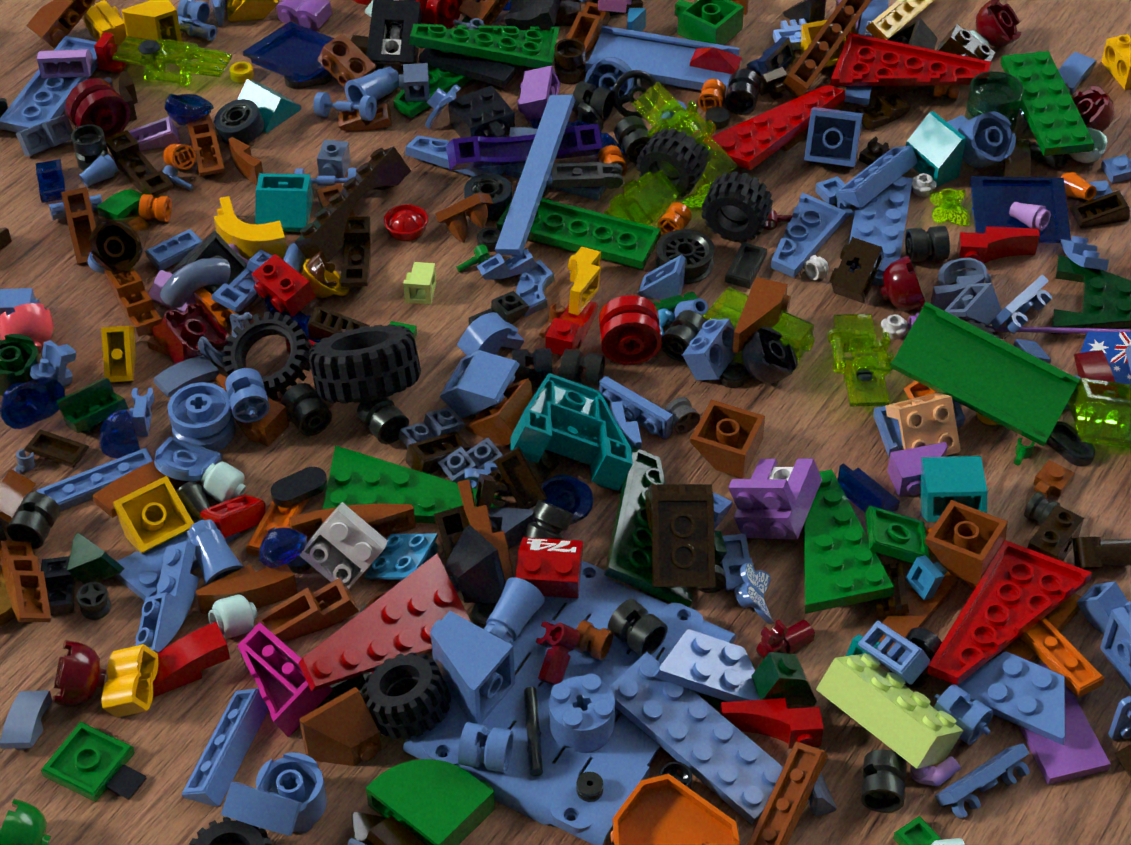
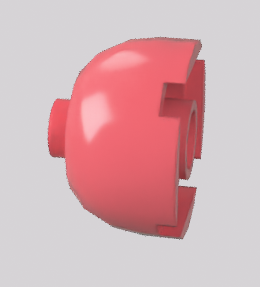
(28, 320)

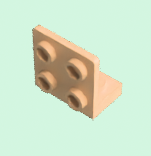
(926, 421)

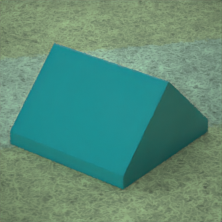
(271, 104)

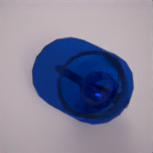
(30, 402)

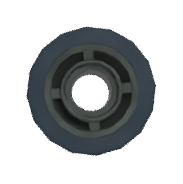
(239, 120)
(495, 185)

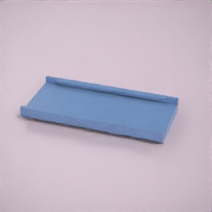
(659, 55)

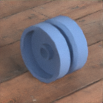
(202, 416)

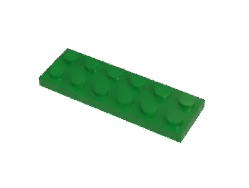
(1048, 104)
(577, 227)

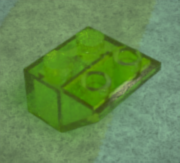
(643, 199)
(1102, 412)

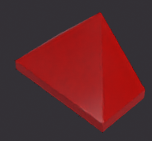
(715, 60)

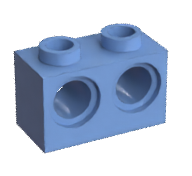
(711, 349)

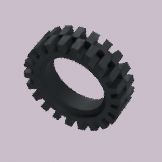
(265, 327)

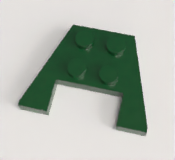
(1104, 300)

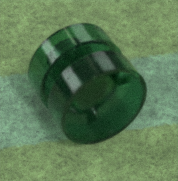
(996, 93)

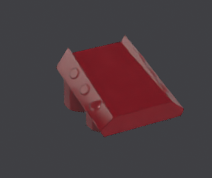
(181, 332)

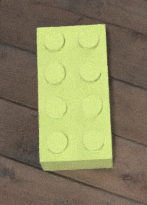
(890, 709)

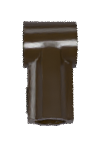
(1096, 553)

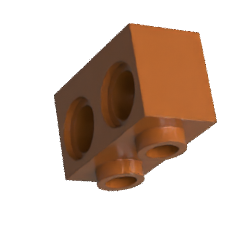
(345, 60)

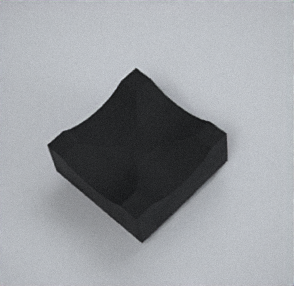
(532, 13)

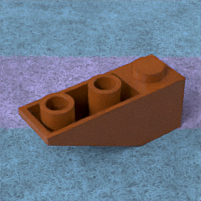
(58, 19)

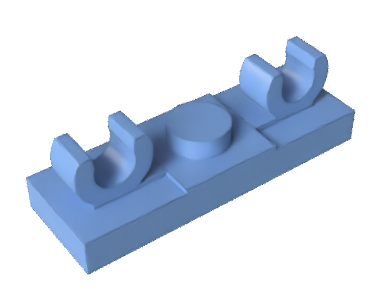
(1014, 312)
(984, 778)

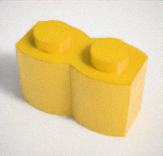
(130, 681)

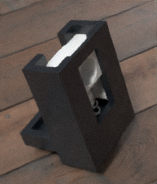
(388, 24)

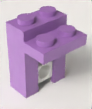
(775, 499)

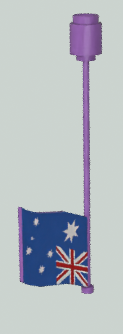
(1110, 341)

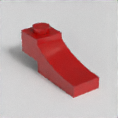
(997, 243)
(570, 329)
(773, 719)

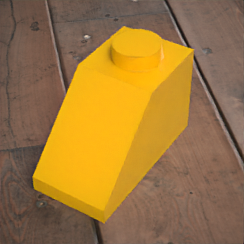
(119, 353)

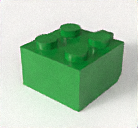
(709, 20)

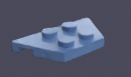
(709, 667)
(1021, 694)

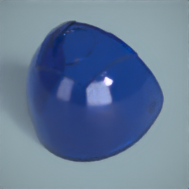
(118, 435)

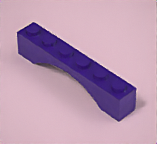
(495, 151)

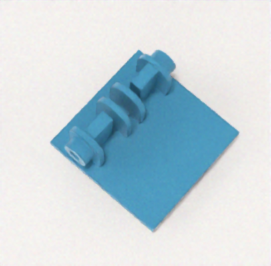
(403, 555)

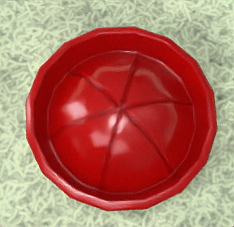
(406, 222)

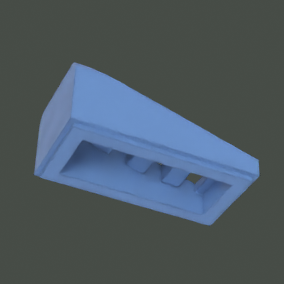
(910, 663)

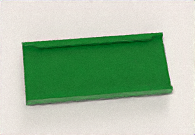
(984, 373)

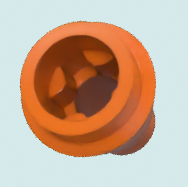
(1078, 187)

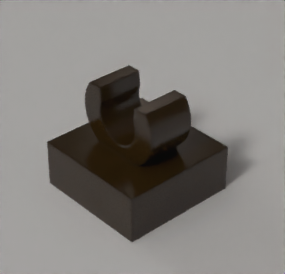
(773, 83)
(873, 151)
(486, 490)

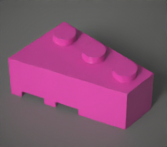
(280, 678)

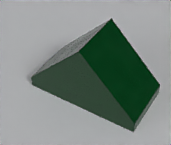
(90, 562)

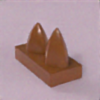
(455, 215)

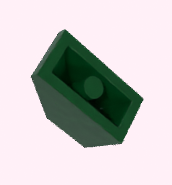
(783, 677)

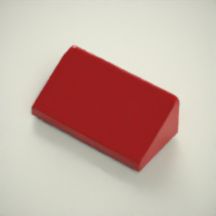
(236, 514)

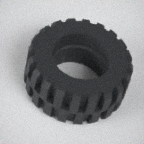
(364, 363)

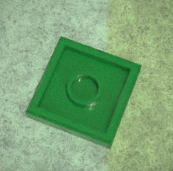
(896, 535)
(87, 761)

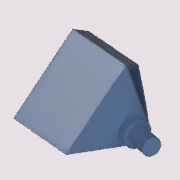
(833, 136)

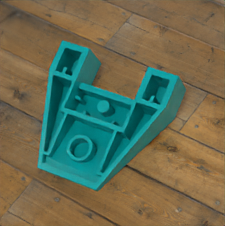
(577, 425)

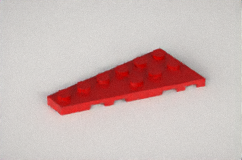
(891, 63)
(766, 133)

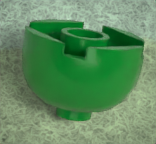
(24, 826)

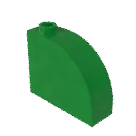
(432, 800)

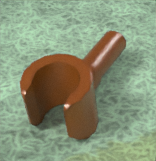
(552, 314)

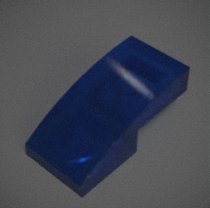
(50, 180)

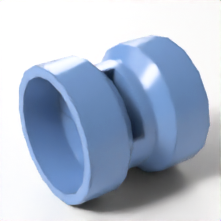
(193, 9)

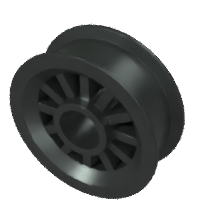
(696, 249)

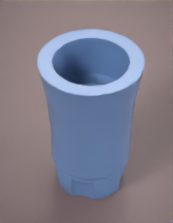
(375, 84)
(212, 551)
(514, 609)

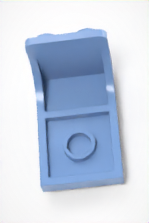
(1117, 649)

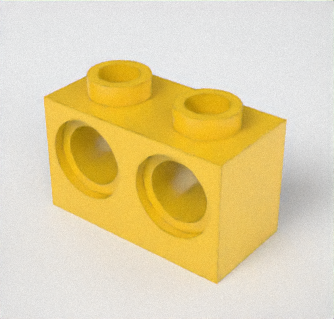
(1118, 59)

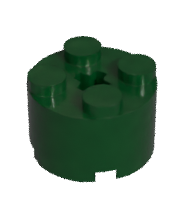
(16, 358)

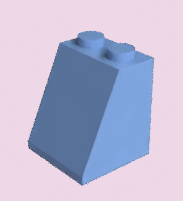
(473, 665)

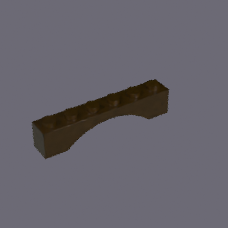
(327, 230)

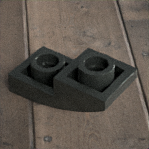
(508, 306)

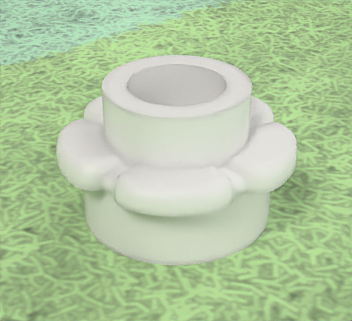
(923, 185)
(816, 268)
(895, 326)

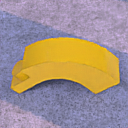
(249, 237)

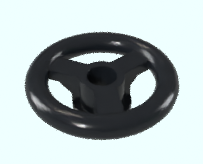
(618, 101)

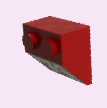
(551, 565)

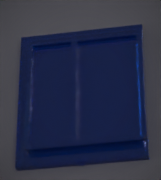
(290, 51)
(995, 195)

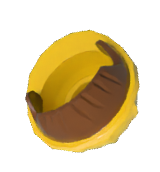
(323, 277)

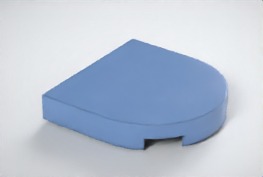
(184, 460)

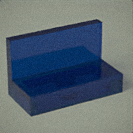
(865, 491)

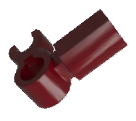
(785, 639)
(562, 640)

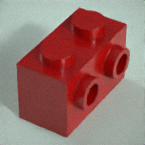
(283, 285)

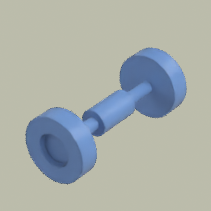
(323, 105)
(329, 180)

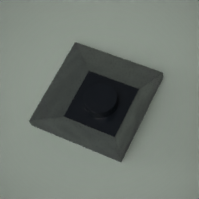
(475, 569)

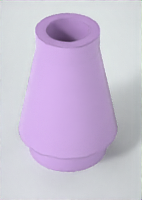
(1031, 215)

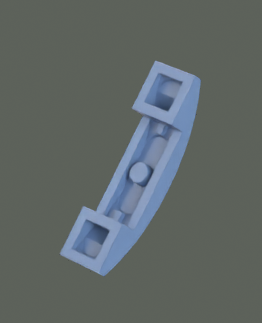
(241, 290)

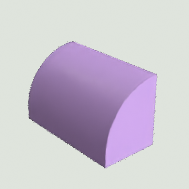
(65, 63)

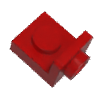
(105, 49)

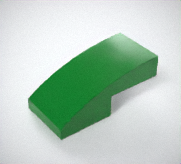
(120, 204)

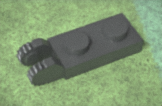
(587, 175)

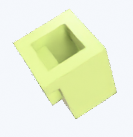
(420, 283)

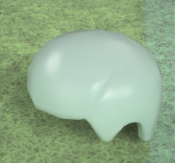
(1100, 144)

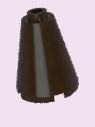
(119, 242)

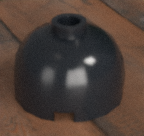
(768, 357)

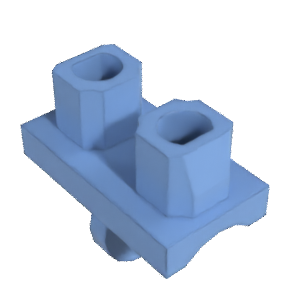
(54, 363)

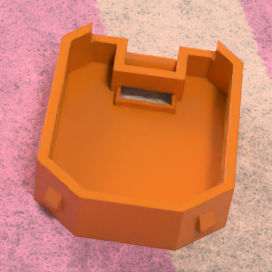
(671, 814)

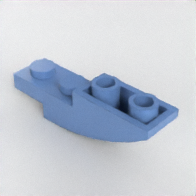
(175, 593)

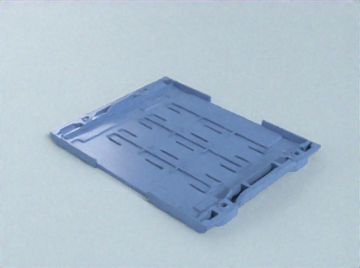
(620, 762)

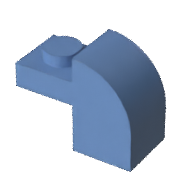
(489, 334)
(1099, 603)

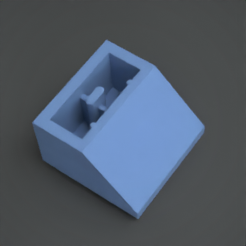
(478, 383)

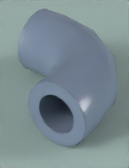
(192, 277)

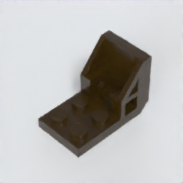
(681, 535)

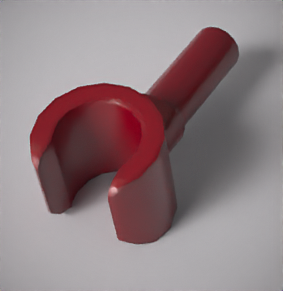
(773, 218)

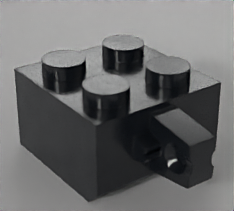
(481, 114)

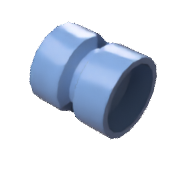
(497, 745)

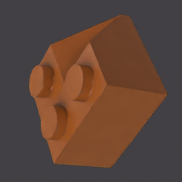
(728, 437)
(966, 540)

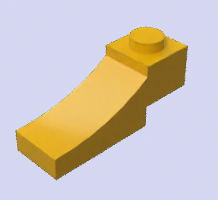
(585, 274)

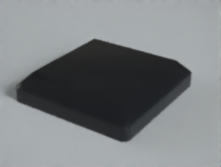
(126, 782)

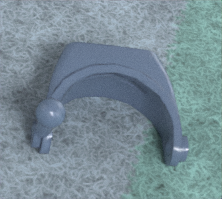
(950, 270)
(210, 352)

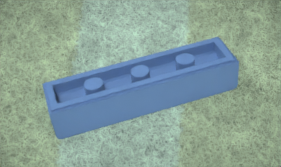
(878, 176)
(226, 748)

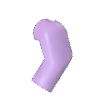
(935, 775)

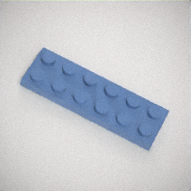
(45, 97)
(884, 222)
(698, 737)

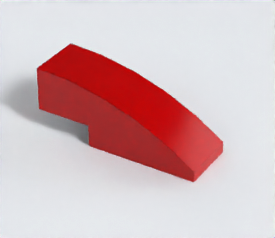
(186, 657)

